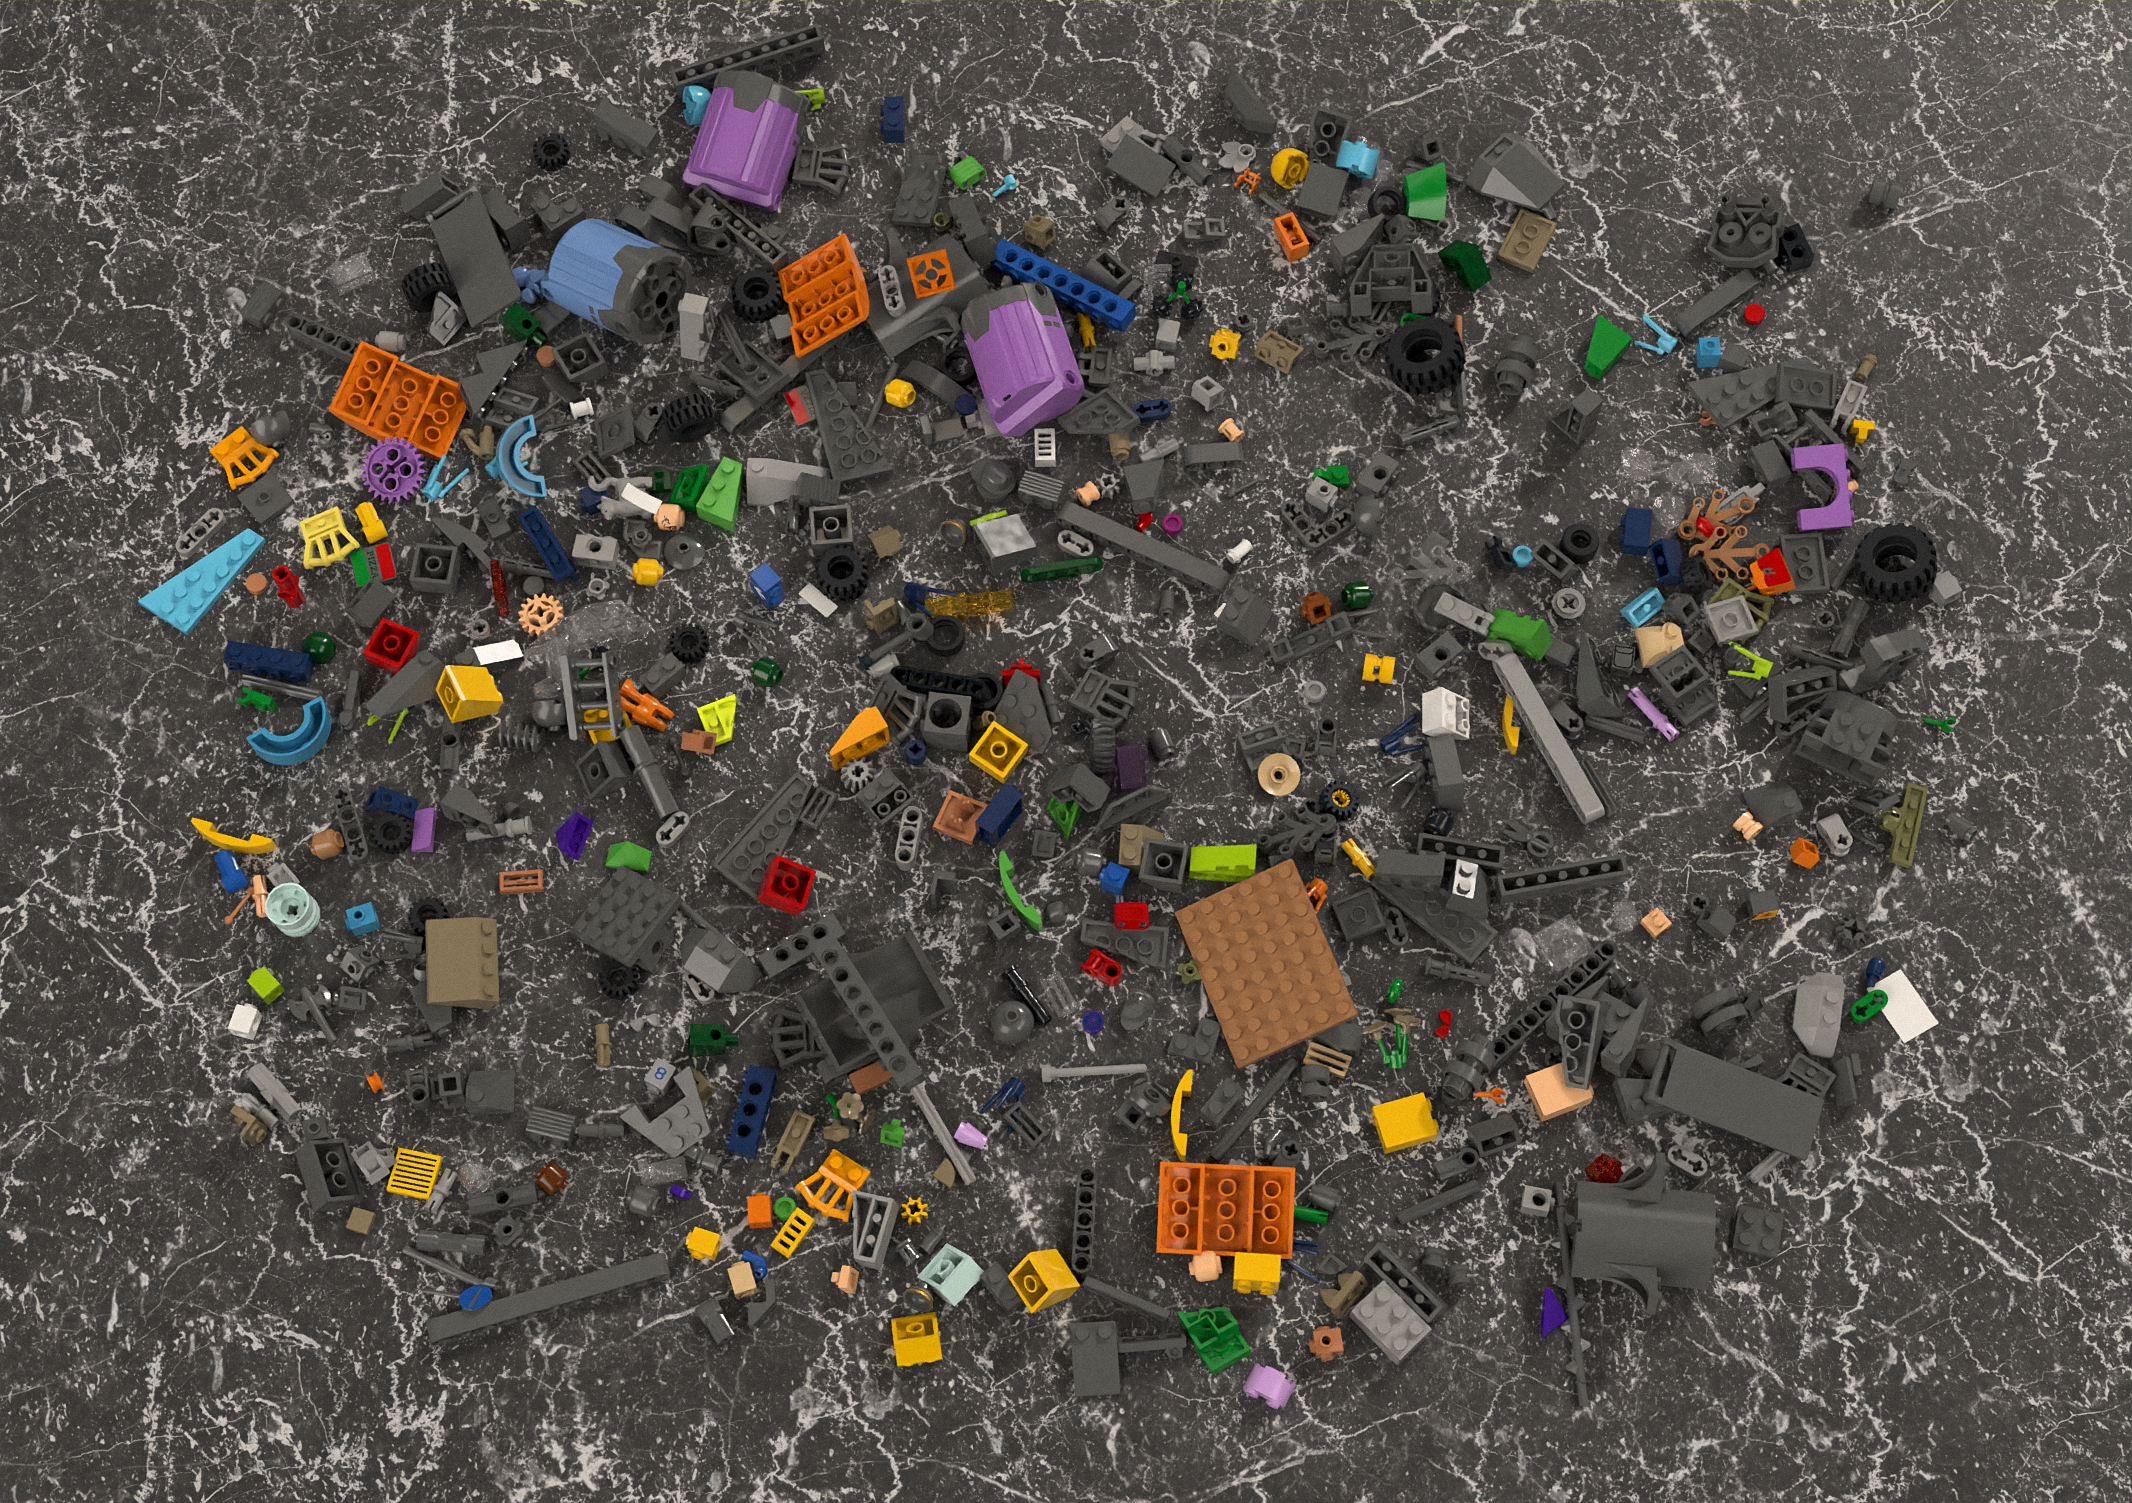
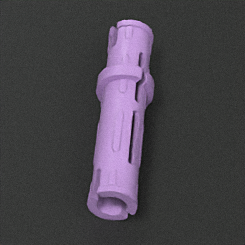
(1659, 721)

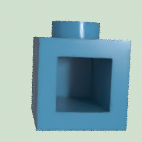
(362, 919)

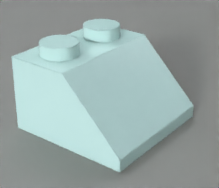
(951, 1274)

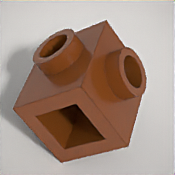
(1315, 607)

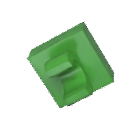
(893, 1133)

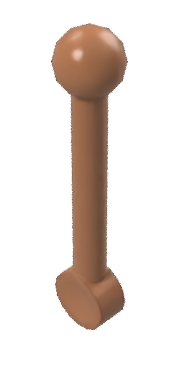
(229, 919)

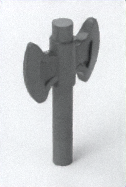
(312, 1004)

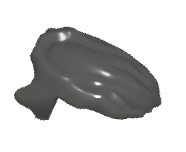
(1137, 1009)

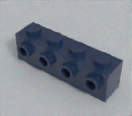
(268, 661)

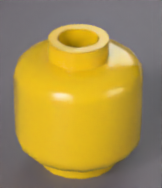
(900, 393)
(647, 572)

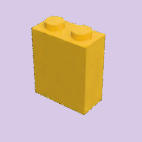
(1405, 1122)

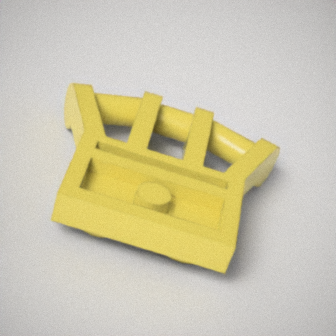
(320, 528)

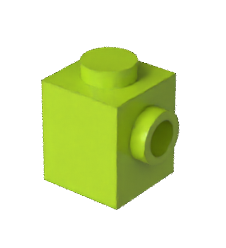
(265, 985)

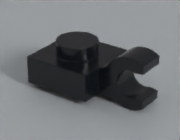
(1501, 556)

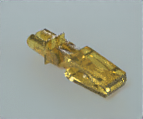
(965, 605)

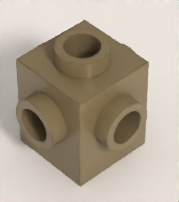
(1039, 231)

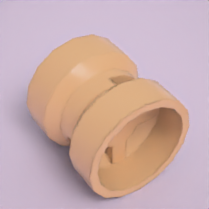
(1748, 827)

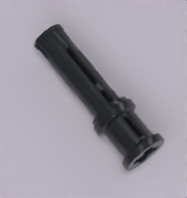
(1022, 987)

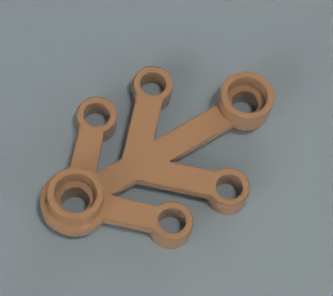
(1713, 518)
(1724, 553)

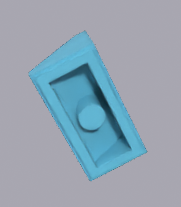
(1643, 607)

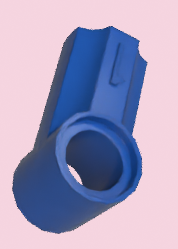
(232, 875)

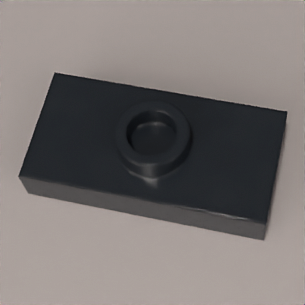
(1178, 262)

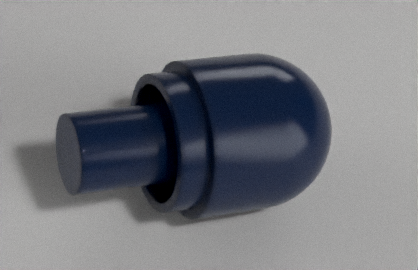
(1875, 971)

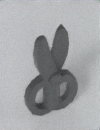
(1524, 836)

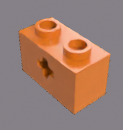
(1291, 237)

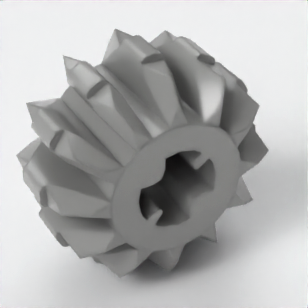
(850, 771)

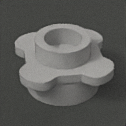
(597, 583)

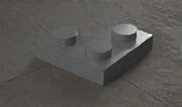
(1197, 1048)

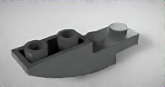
(466, 541)

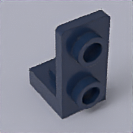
(392, 802)

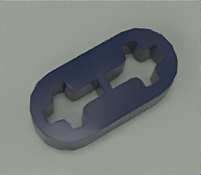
(1152, 410)

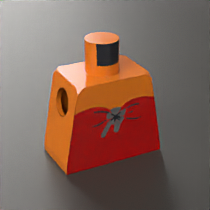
(1770, 575)

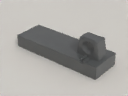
(1172, 1342)

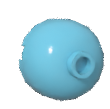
(696, 104)

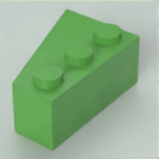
(722, 495)
(1523, 634)

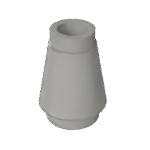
(885, 665)

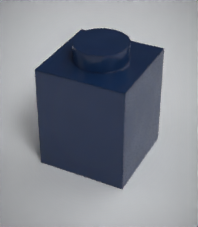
(590, 499)

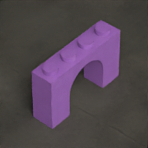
(1832, 461)

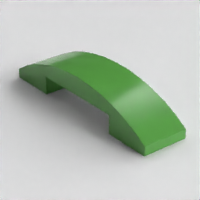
(1027, 914)

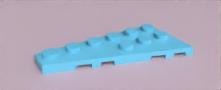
(196, 589)

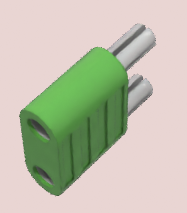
(966, 172)

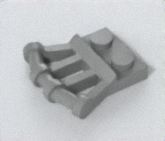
(1127, 126)

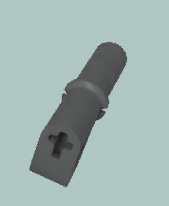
(649, 772)

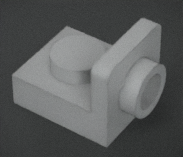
(281, 874)

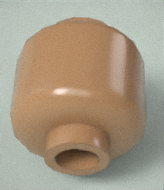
(327, 844)

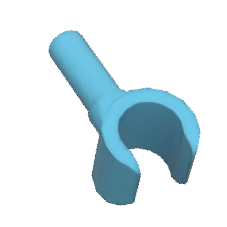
(1010, 184)

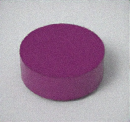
(1172, 524)

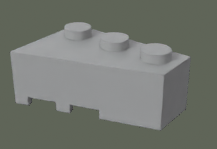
(695, 326)

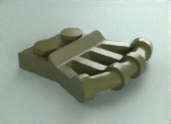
(1732, 589)

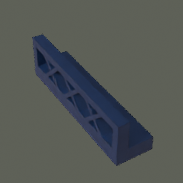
(548, 545)

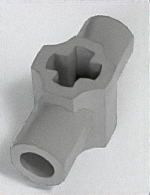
(1154, 363)

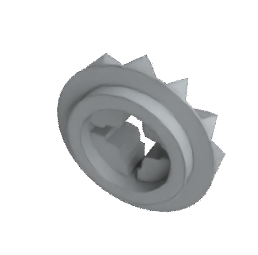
(1568, 595)

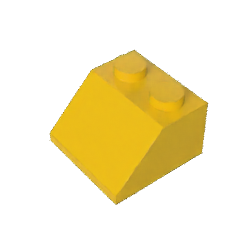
(916, 1339)

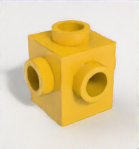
(1225, 344)

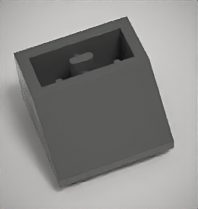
(1107, 272)
(884, 798)

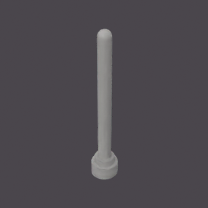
(1050, 1073)

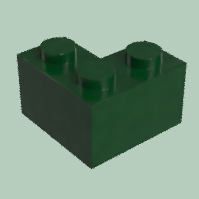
(1467, 263)

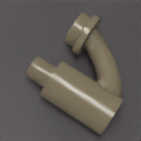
(486, 446)

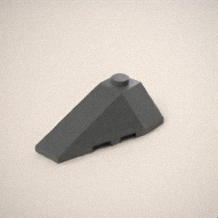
(1327, 132)
(1592, 682)
(409, 687)
(1580, 1033)

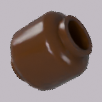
(552, 1178)

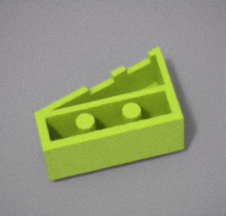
(1223, 863)

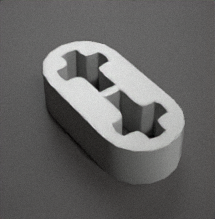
(1075, 544)
(1494, 648)
(676, 832)
(695, 988)
(1690, 1158)

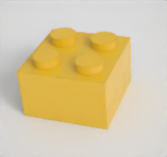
(998, 752)
(1256, 1273)

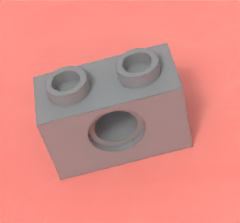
(605, 558)

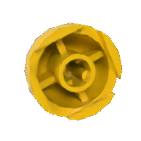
(1289, 166)

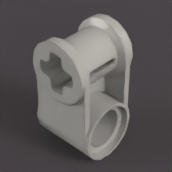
(1834, 831)

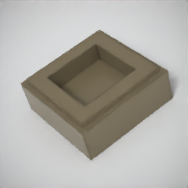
(360, 1221)

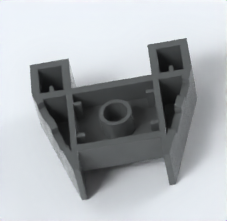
(1886, 661)
(1621, 1029)

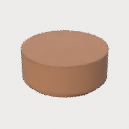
(545, 356)
(256, 584)

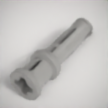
(509, 828)

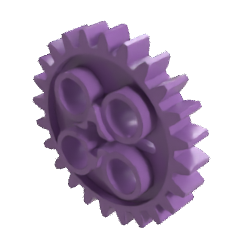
(404, 484)

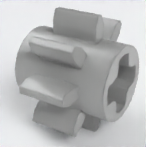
(1108, 485)

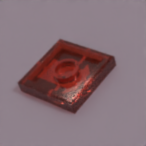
(499, 587)

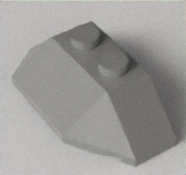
(1819, 1013)

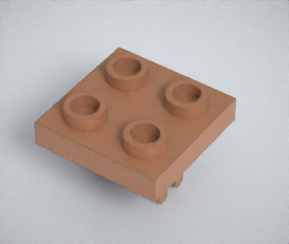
(958, 817)

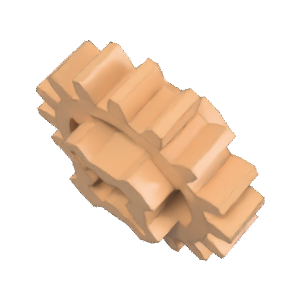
(531, 617)

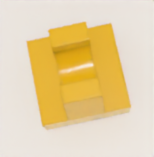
(1861, 429)

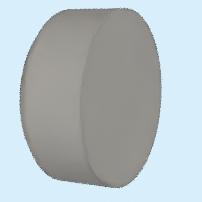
(1314, 691)

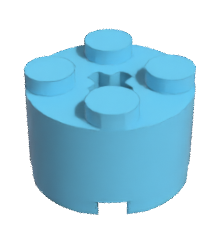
(1357, 159)

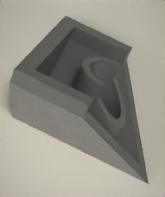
(1647, 1056)

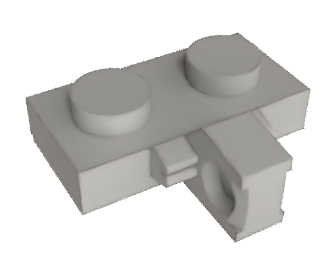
(983, 420)

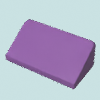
(424, 830)

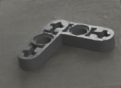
(1313, 531)

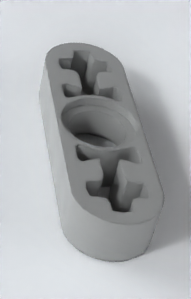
(897, 295)
(200, 541)

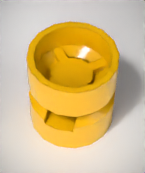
(1385, 672)

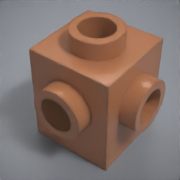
(1329, 1336)

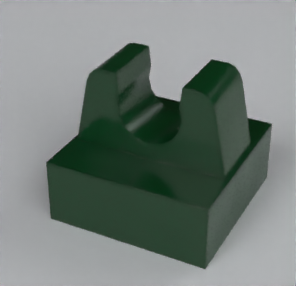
(660, 481)

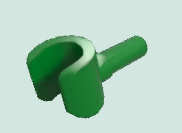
(1943, 724)

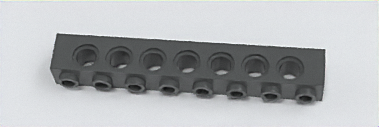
(754, 57)
(830, 947)

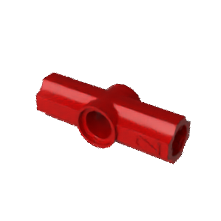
(288, 586)

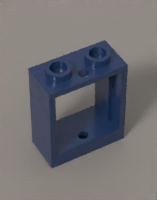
(999, 815)

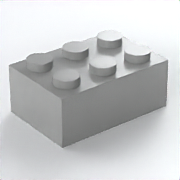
(1390, 1322)

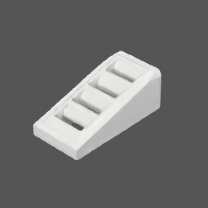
(1045, 461)

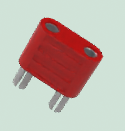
(1131, 914)

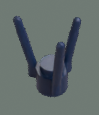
(917, 592)
(1390, 742)
(1011, 1090)
(1305, 1250)

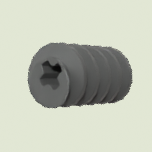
(521, 738)

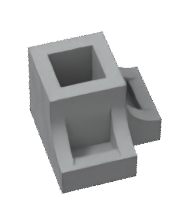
(373, 1161)

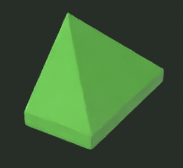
(629, 856)

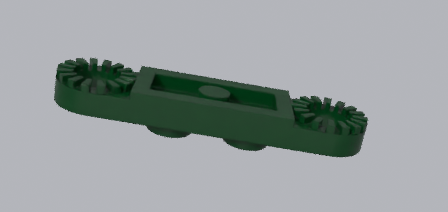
(1061, 569)

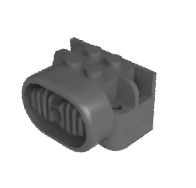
(1850, 737)

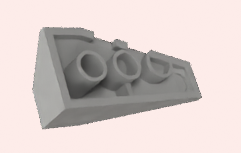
(775, 479)

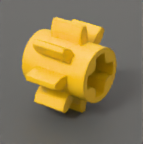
(911, 1205)

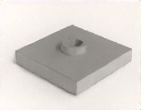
(1730, 620)

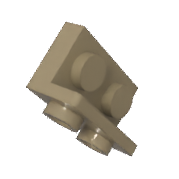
(1278, 351)
(881, 616)
(254, 1130)

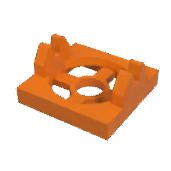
(947, 285)

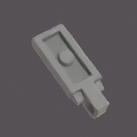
(1733, 500)

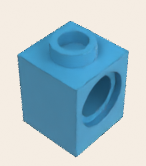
(1708, 352)

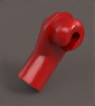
(1145, 520)
(1706, 527)

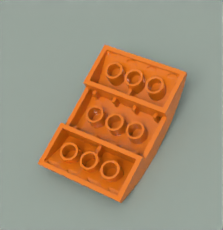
(824, 294)
(390, 405)
(1225, 1209)

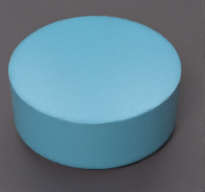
(1522, 556)

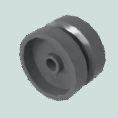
(1719, 1011)

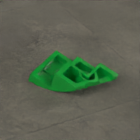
(1426, 193)
(1215, 1337)

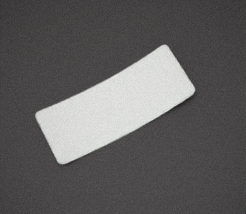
(641, 499)

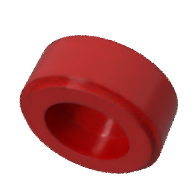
(1754, 314)

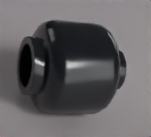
(1438, 822)

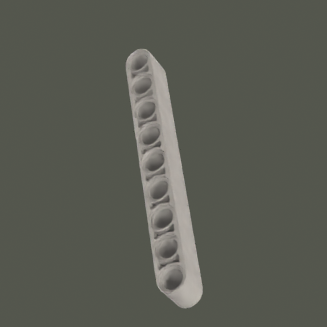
(1548, 738)

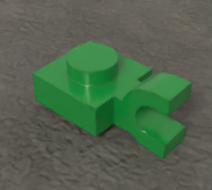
(1334, 475)
(262, 702)

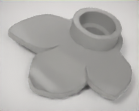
(1236, 157)

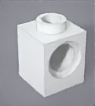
(245, 1021)

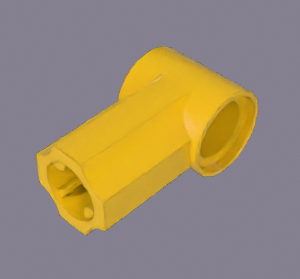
(371, 524)

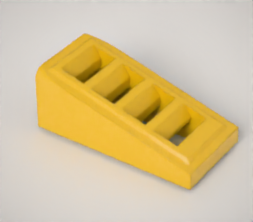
(810, 1223)

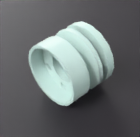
(284, 902)

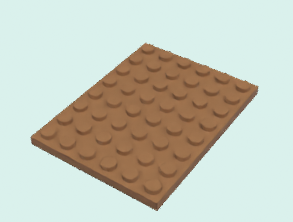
(1266, 964)

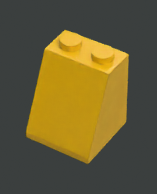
(468, 692)
(1043, 1279)

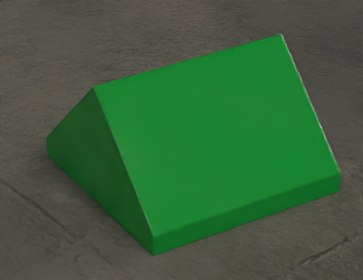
(690, 487)

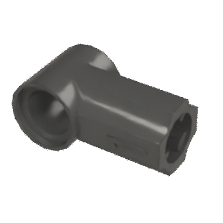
(1454, 1165)
(713, 1317)

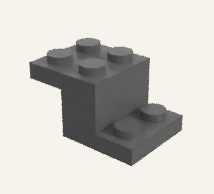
(1683, 686)

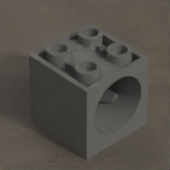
(947, 738)

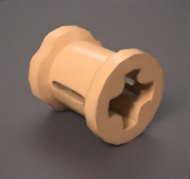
(1230, 430)

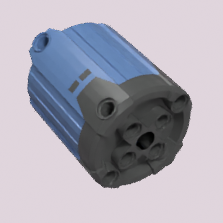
(616, 281)

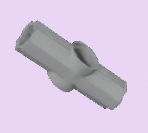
(274, 1092)

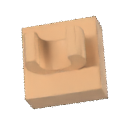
(1655, 922)
(847, 1279)

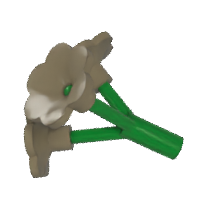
(850, 1107)

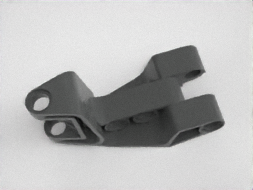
(672, 222)

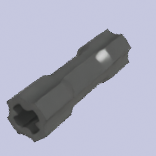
(1854, 616)
(435, 1241)

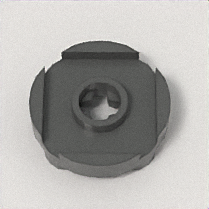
(1150, 1097)

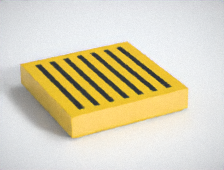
(414, 1174)

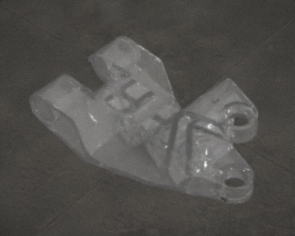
(597, 619)

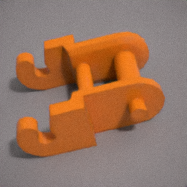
(1242, 178)

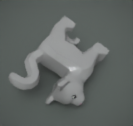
(622, 507)

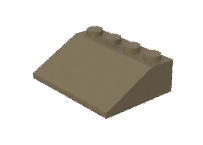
(462, 962)

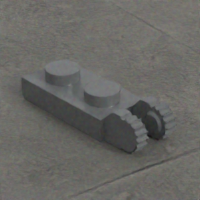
(351, 701)

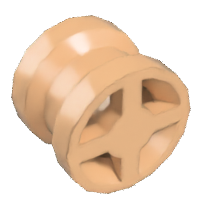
(1087, 494)

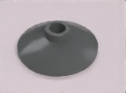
(688, 558)

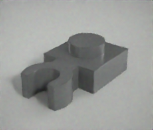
(772, 231)

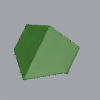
(1064, 815)

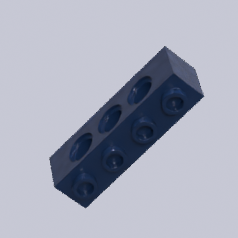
(748, 1146)

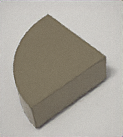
(945, 1174)

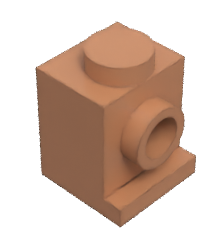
(699, 741)

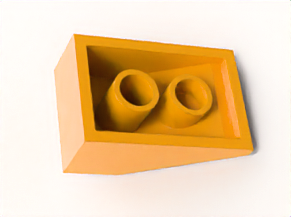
(862, 737)

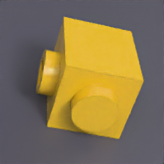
(703, 1244)

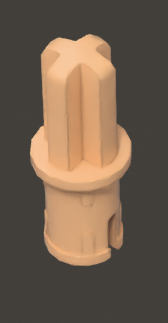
(260, 894)

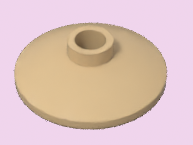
(1286, 766)

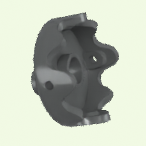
(1424, 602)

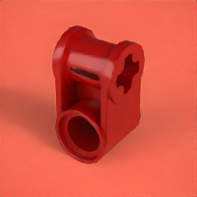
(1099, 965)

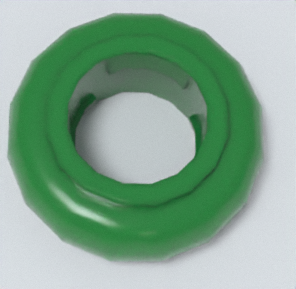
(1395, 991)

